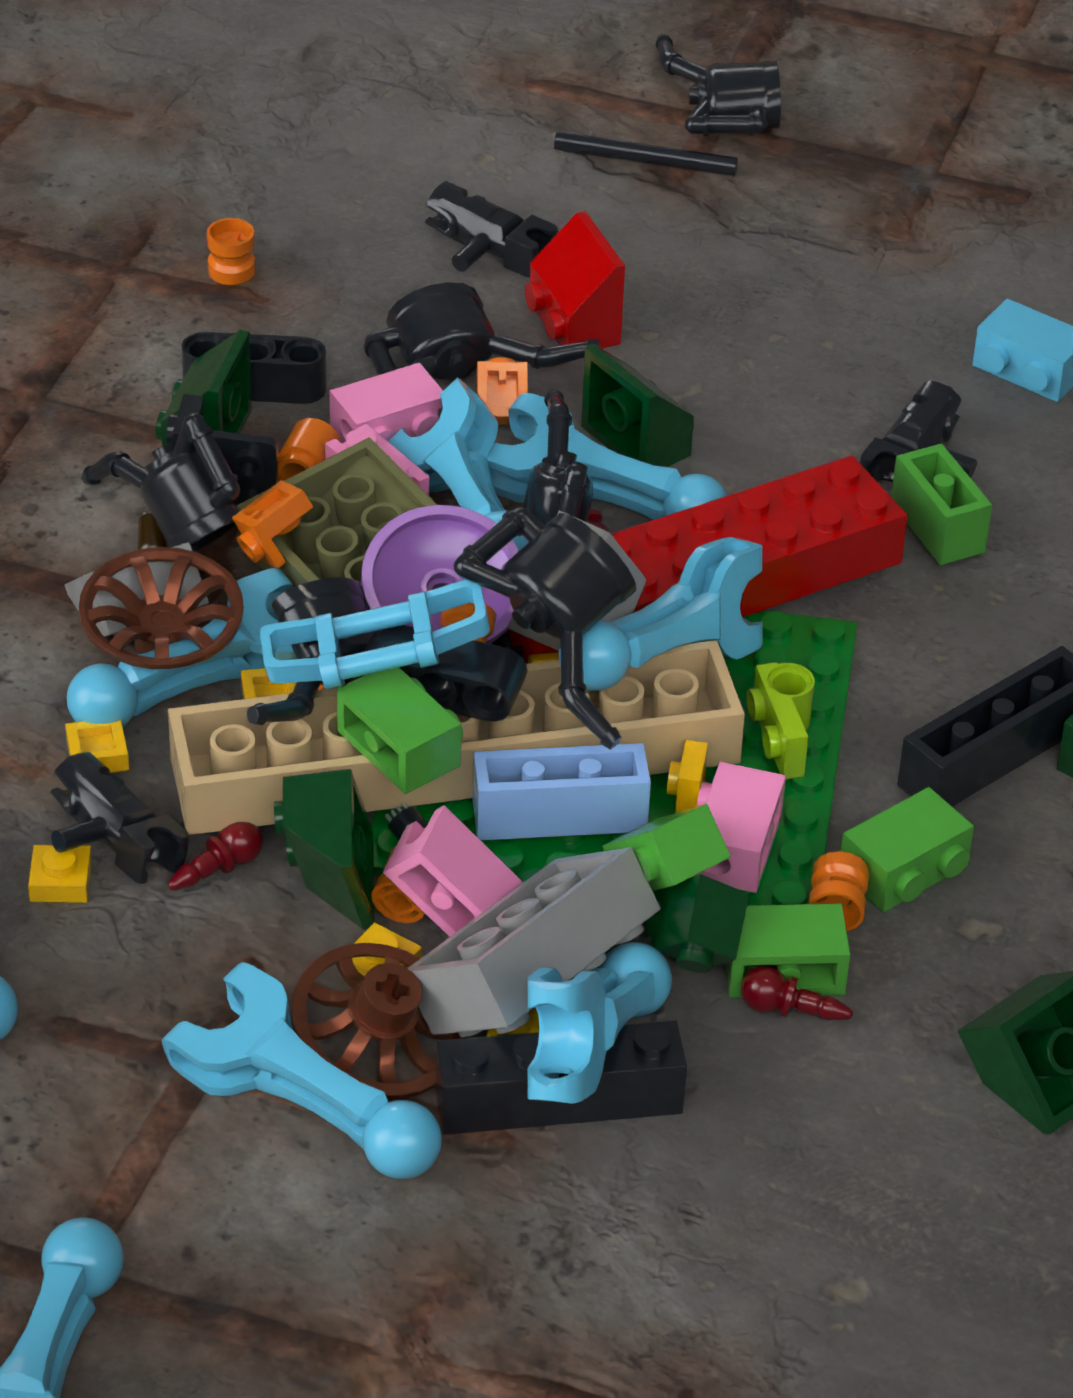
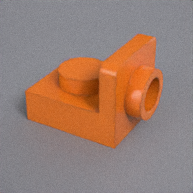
(500, 383)
(270, 516)

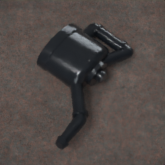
(727, 95)
(450, 332)
(559, 479)
(183, 488)
(557, 587)
(306, 601)

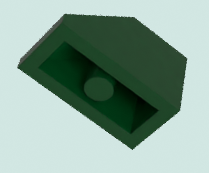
(698, 923)

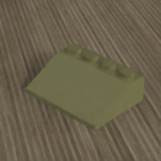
(351, 503)

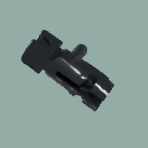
(487, 229)
(919, 426)
(116, 817)

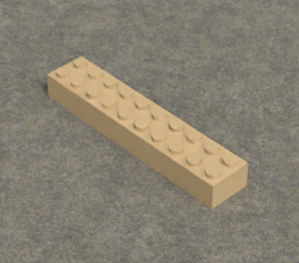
(237, 768)

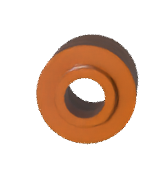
(304, 447)

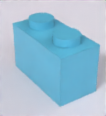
(1026, 349)

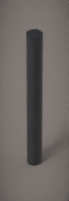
(646, 153)

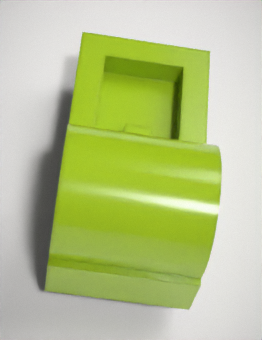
(784, 708)

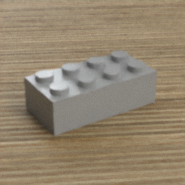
(554, 920)

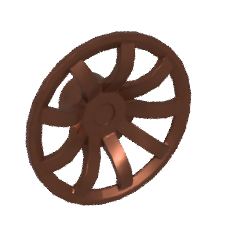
(160, 618)
(381, 1008)

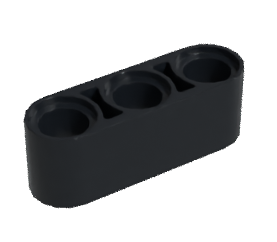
(281, 366)
(469, 680)

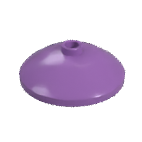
(419, 555)

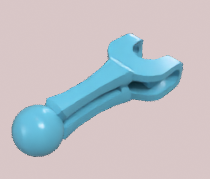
(457, 452)
(615, 477)
(692, 611)
(115, 693)
(586, 1014)
(269, 1056)
(78, 1264)

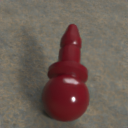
(234, 845)
(767, 990)

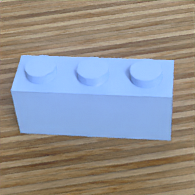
(560, 791)

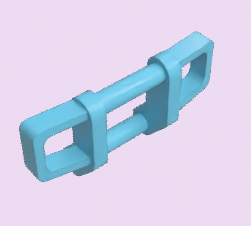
(424, 648)

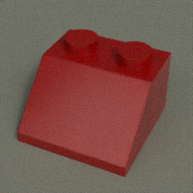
(578, 285)

